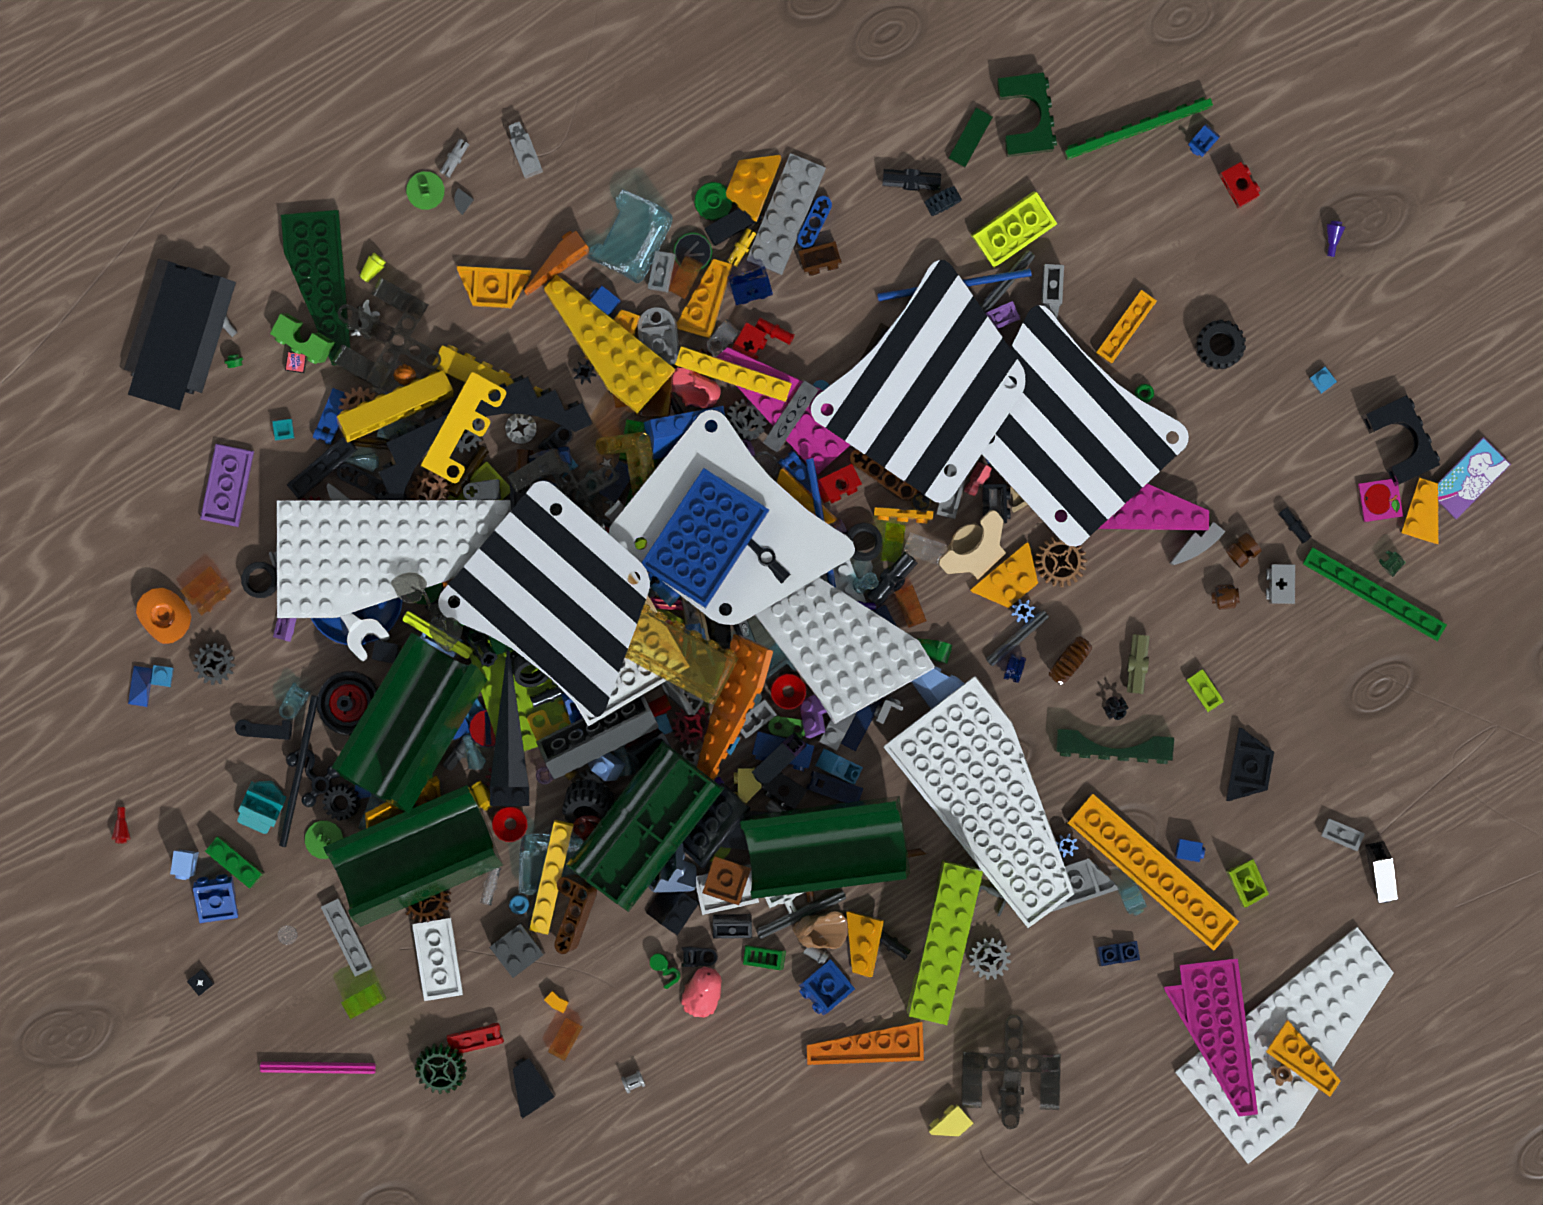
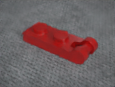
(475, 1038)

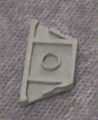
(1087, 882)

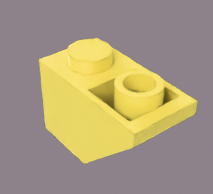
(747, 784)
(952, 1123)

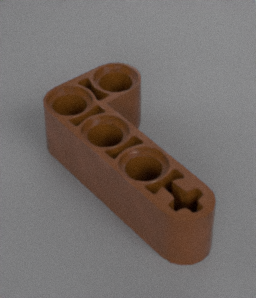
(880, 477)
(567, 938)

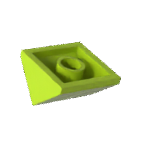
(1247, 883)

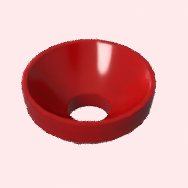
(799, 691)
(502, 832)

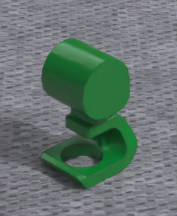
(660, 963)

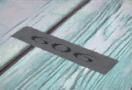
(790, 416)

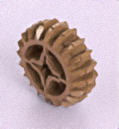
(1051, 575)

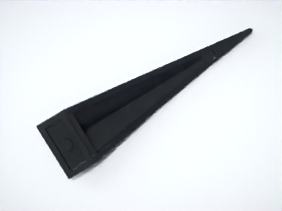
(509, 772)

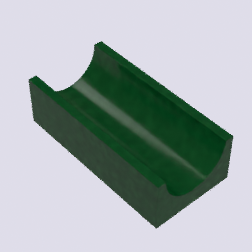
(409, 723)
(826, 847)
(414, 856)

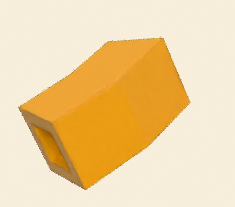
(556, 1002)

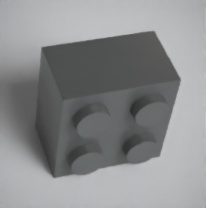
(517, 950)

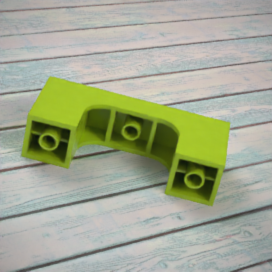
(945, 942)

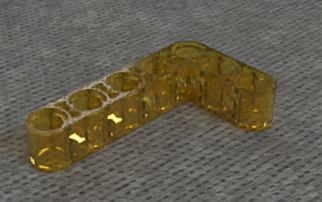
(638, 454)

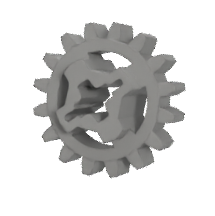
(987, 950)

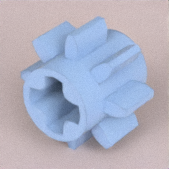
(1020, 616)
(1071, 846)

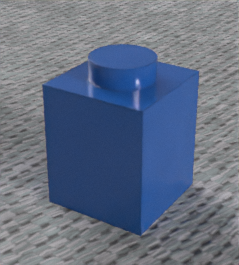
(604, 300)
(1189, 850)

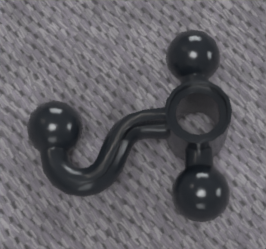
(309, 798)

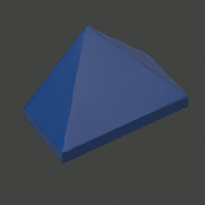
(140, 686)

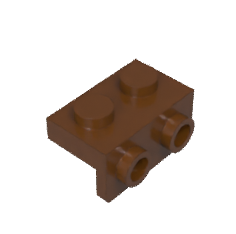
(820, 258)

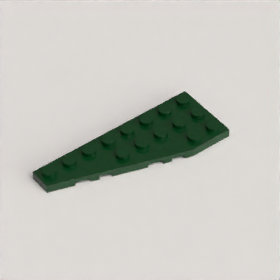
(316, 259)

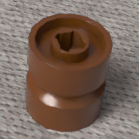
(1243, 550)

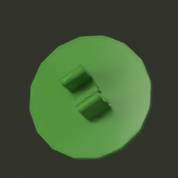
(425, 190)
(321, 835)

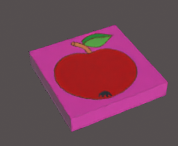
(1380, 500)

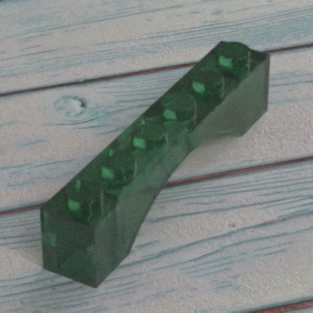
(1155, 748)

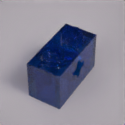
(750, 285)

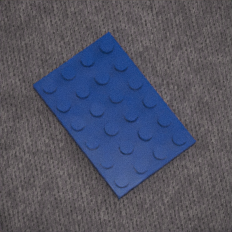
(704, 538)

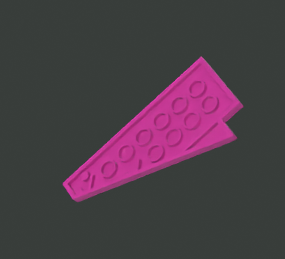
(807, 436)

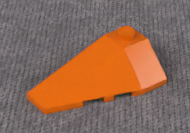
(564, 255)

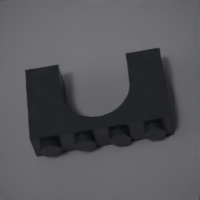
(1403, 413)

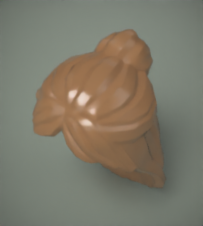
(822, 930)

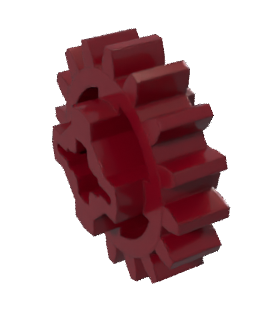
(681, 716)

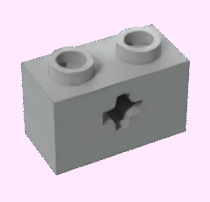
(1287, 576)

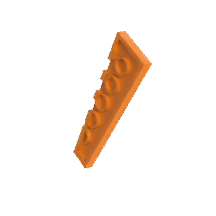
(882, 1045)

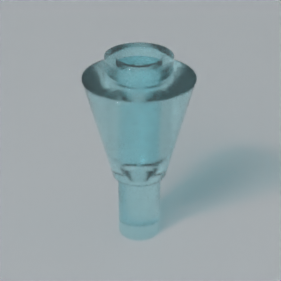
(367, 461)
(474, 757)

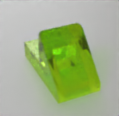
(893, 542)

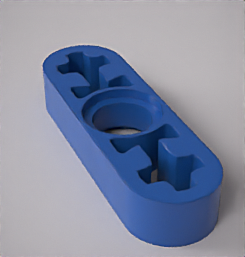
(803, 232)

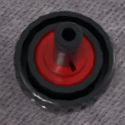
(344, 700)

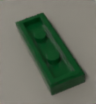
(970, 137)

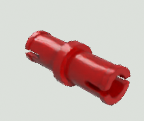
(775, 331)

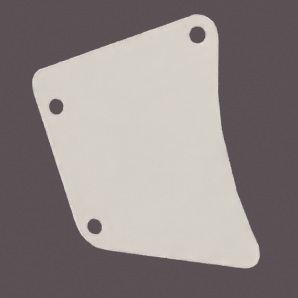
(798, 538)

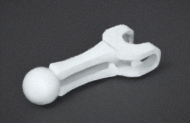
(358, 630)

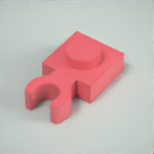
(978, 477)

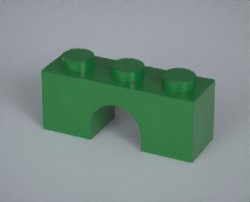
(233, 862)

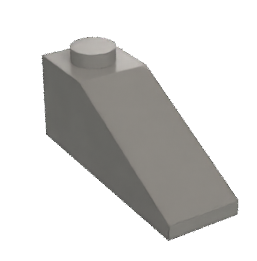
(835, 732)

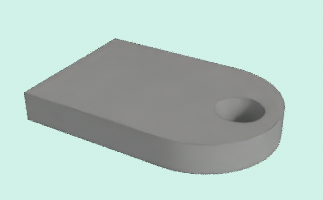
(660, 336)

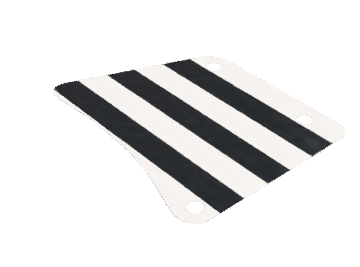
(928, 388)
(1076, 434)
(554, 595)

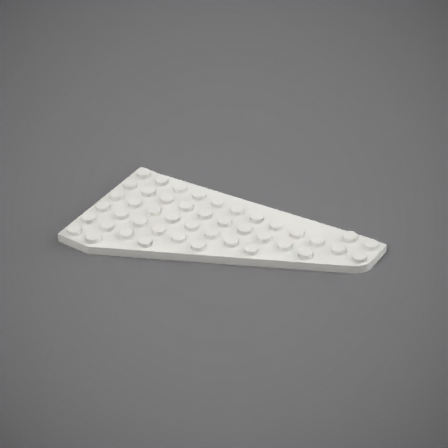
(843, 647)

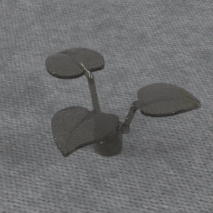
(444, 631)

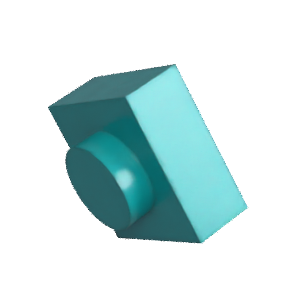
(283, 429)

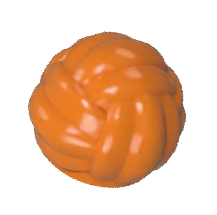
(404, 374)

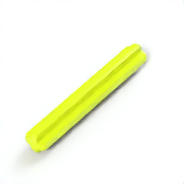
(423, 626)

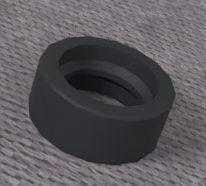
(878, 539)
(245, 580)
(527, 680)

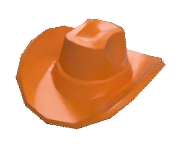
(163, 615)

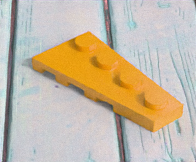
(703, 308)
(1297, 1055)

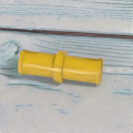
(741, 247)

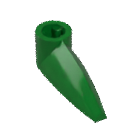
(937, 650)

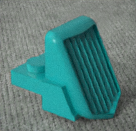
(261, 806)

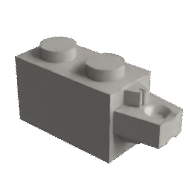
(524, 151)
(1052, 287)

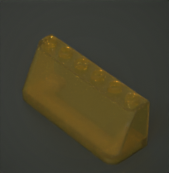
(680, 655)

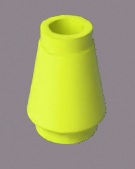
(372, 267)

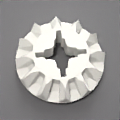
(529, 431)

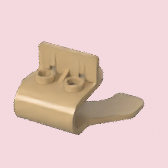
(975, 547)

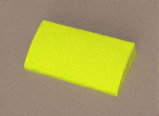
(1014, 229)

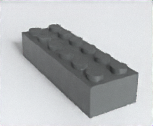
(582, 743)

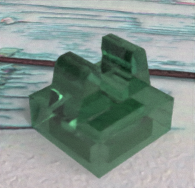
(1393, 564)

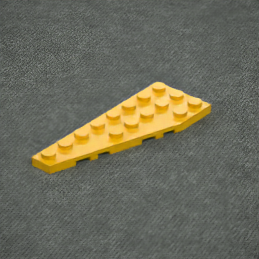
(619, 358)

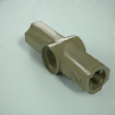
(1138, 664)

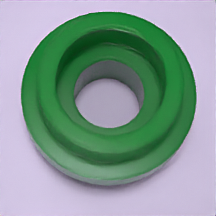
(233, 361)
(1148, 388)

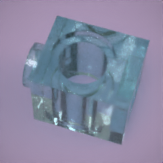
(1133, 900)

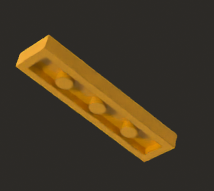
(1126, 326)

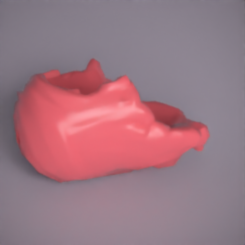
(695, 388)
(702, 993)

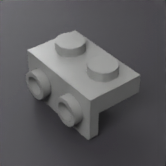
(882, 711)

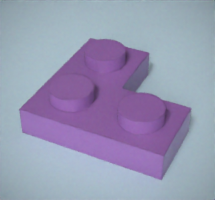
(812, 716)

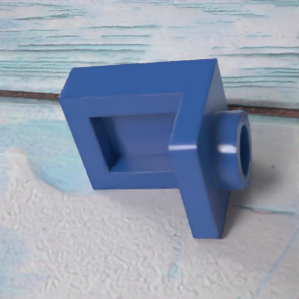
(1203, 140)

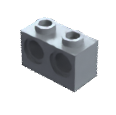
(757, 718)

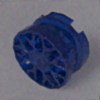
(1014, 668)

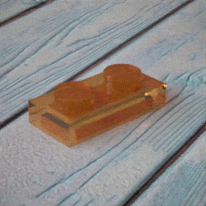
(685, 277)
(910, 606)
(565, 1039)

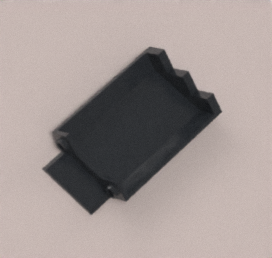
(177, 333)

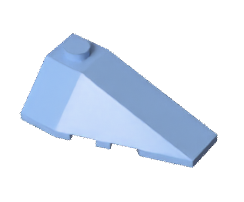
(936, 686)

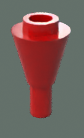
(121, 831)

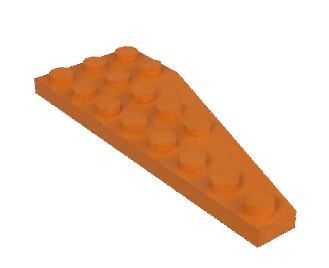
(734, 701)

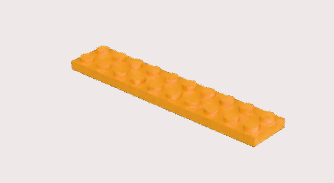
(1153, 872)

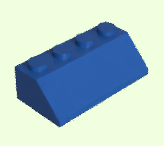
(667, 431)

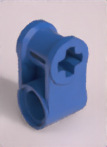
(665, 592)

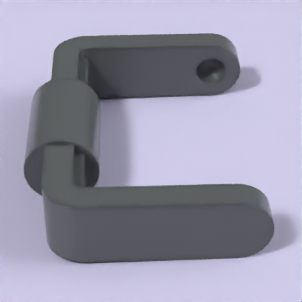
(993, 891)

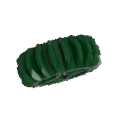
(430, 1057)

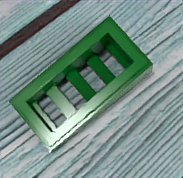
(780, 961)

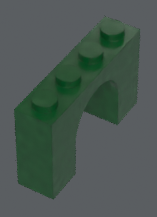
(1033, 88)

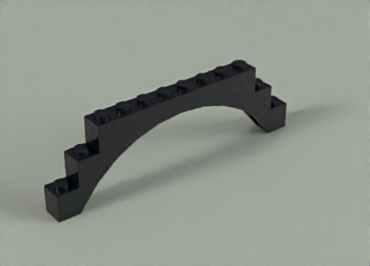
(519, 399)

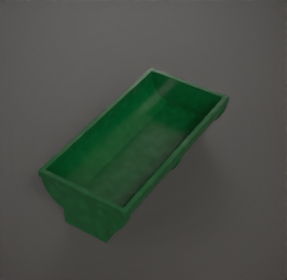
(645, 826)

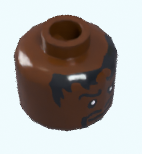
(1225, 596)

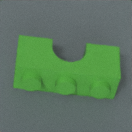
(288, 331)

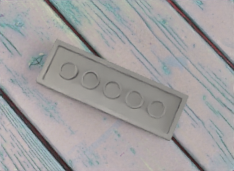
(786, 214)

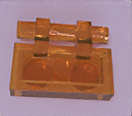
(201, 586)

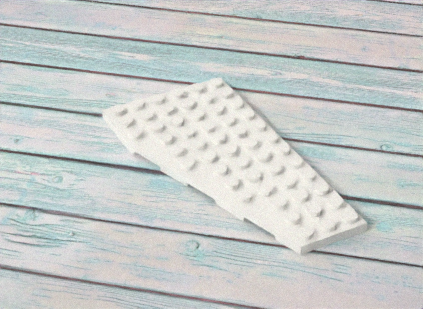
(349, 551)
(981, 787)
(1326, 1008)

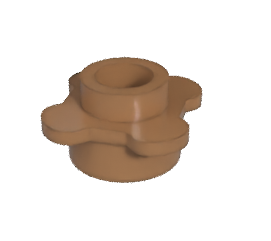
(1287, 1076)

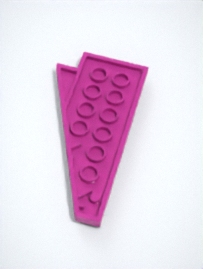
(1154, 510)
(1215, 1017)

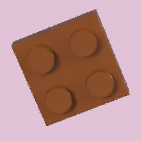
(726, 880)

